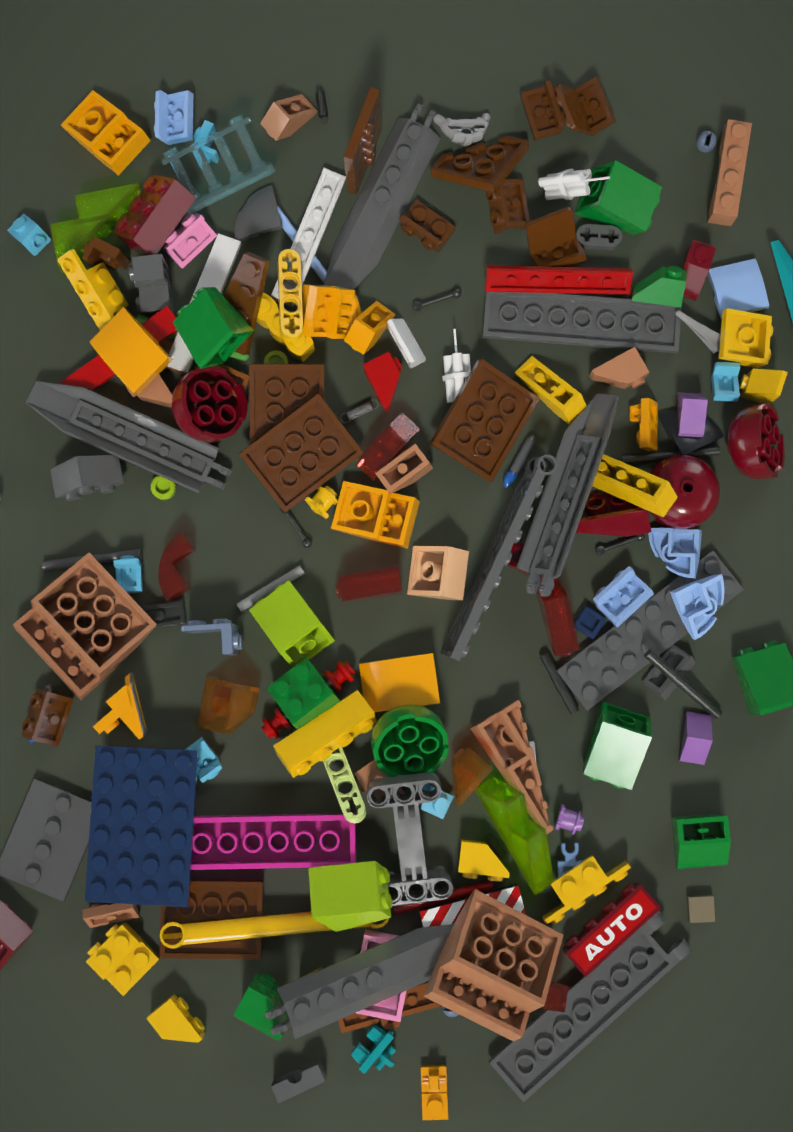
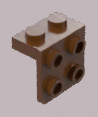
(585, 107)
(554, 240)

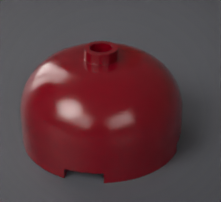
(208, 410)
(751, 440)
(702, 486)

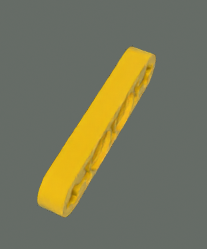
(290, 295)

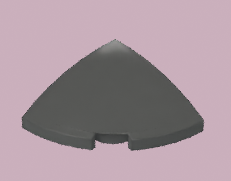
(258, 215)

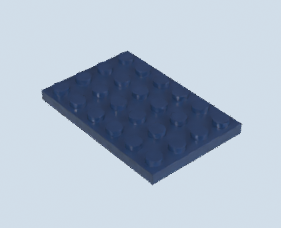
(141, 826)

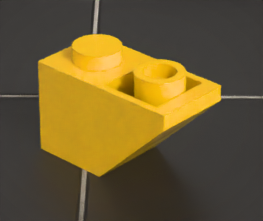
(479, 859)
(175, 1022)

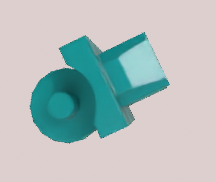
(367, 1057)

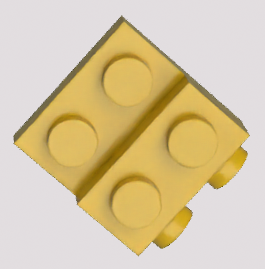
(745, 338)
(122, 958)

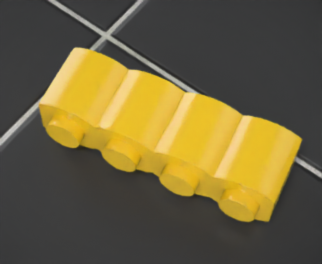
(269, 318)

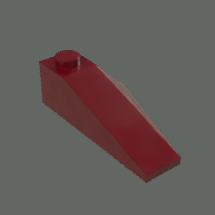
(613, 516)

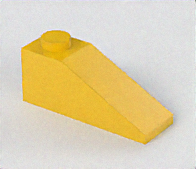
(551, 389)

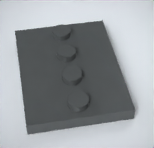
(47, 840)

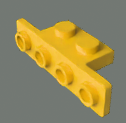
(94, 288)
(580, 883)

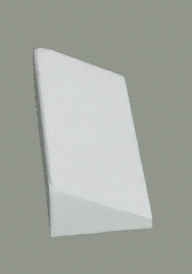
(406, 342)

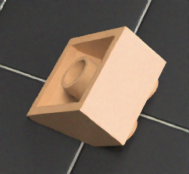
(438, 572)

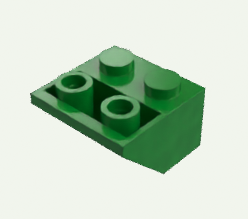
(701, 840)

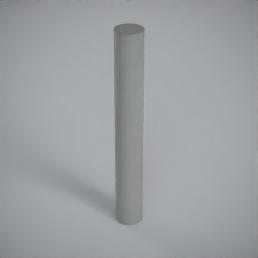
(268, 589)

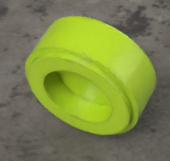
(276, 357)
(163, 488)

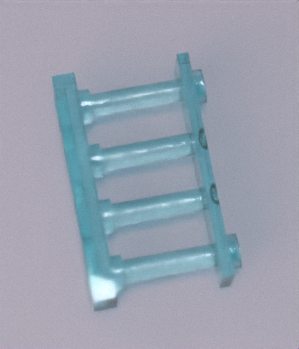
(238, 179)

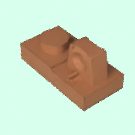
(106, 914)

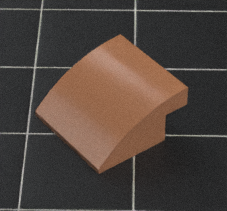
(60, 632)
(495, 966)

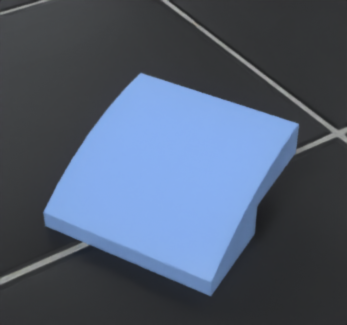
(738, 287)

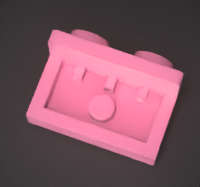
(189, 239)

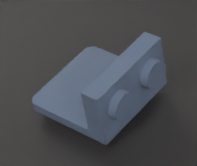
(231, 640)

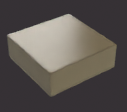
(701, 909)

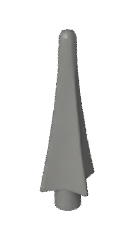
(708, 336)

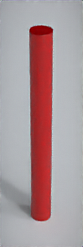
(456, 894)

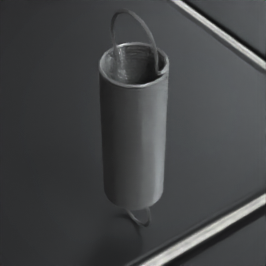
(358, 411)

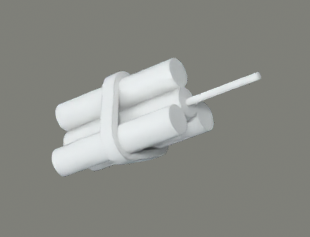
(567, 184)
(456, 370)

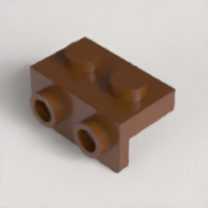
(543, 111)

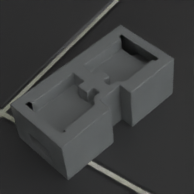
(298, 1081)

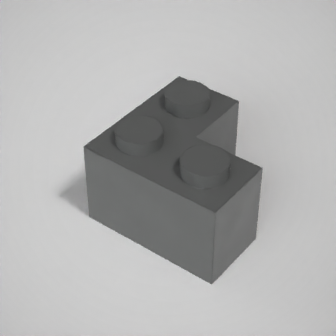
(154, 283)
(85, 474)

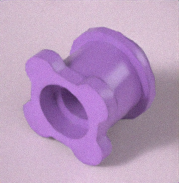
(569, 820)

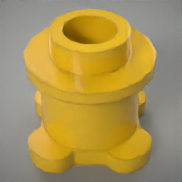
(322, 501)

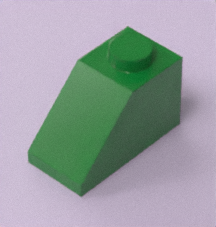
(662, 287)

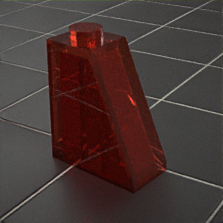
(369, 585)
(558, 621)

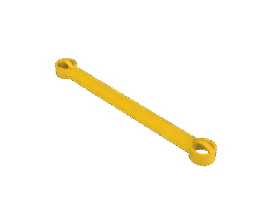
(247, 928)

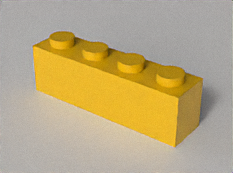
(634, 486)
(325, 734)

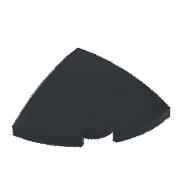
(685, 443)

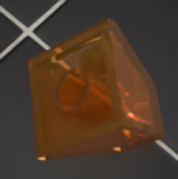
(226, 705)
(467, 774)

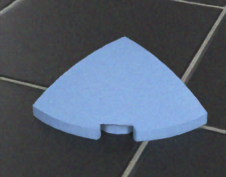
(677, 549)
(698, 603)

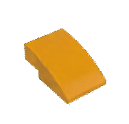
(106, 132)
(130, 351)
(375, 514)
(400, 682)

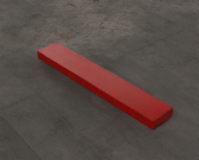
(558, 280)
(98, 372)

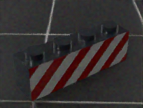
(448, 912)

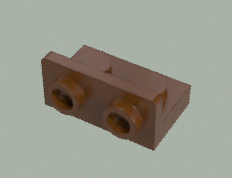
(508, 206)
(426, 226)
(99, 251)
(46, 717)

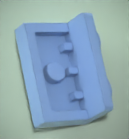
(173, 117)
(622, 596)

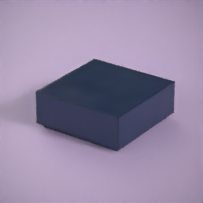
(589, 622)

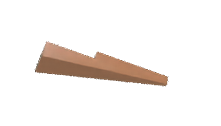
(507, 745)

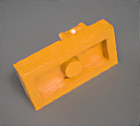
(647, 416)
(434, 1092)

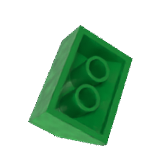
(259, 998)

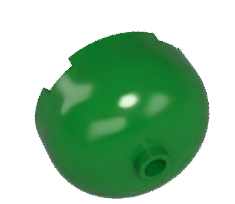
(409, 741)

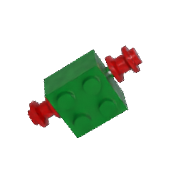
(304, 695)

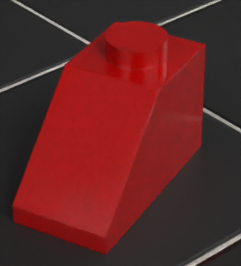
(384, 378)

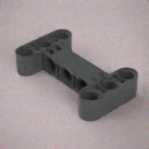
(410, 837)

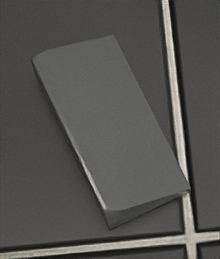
(659, 682)

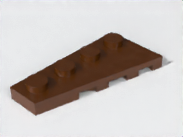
(246, 292)

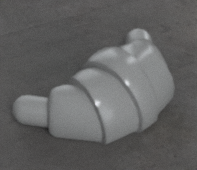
(463, 130)

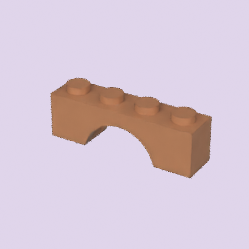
(728, 186)

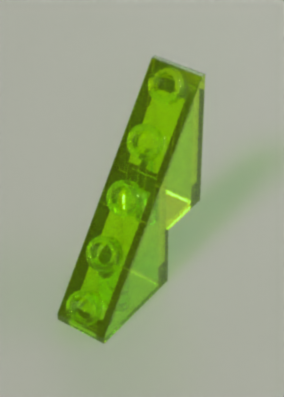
(97, 216)
(522, 836)

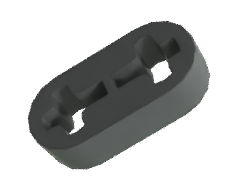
(599, 231)

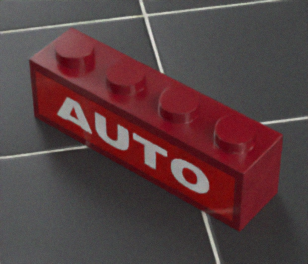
(611, 928)

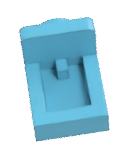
(201, 132)
(29, 234)
(725, 381)
(129, 574)
(208, 762)
(439, 806)

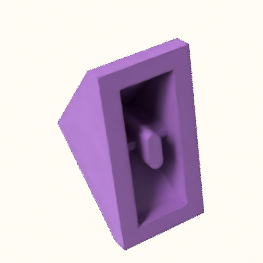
(691, 414)
(696, 738)

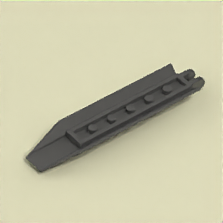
(382, 200)
(127, 434)
(566, 494)
(359, 981)

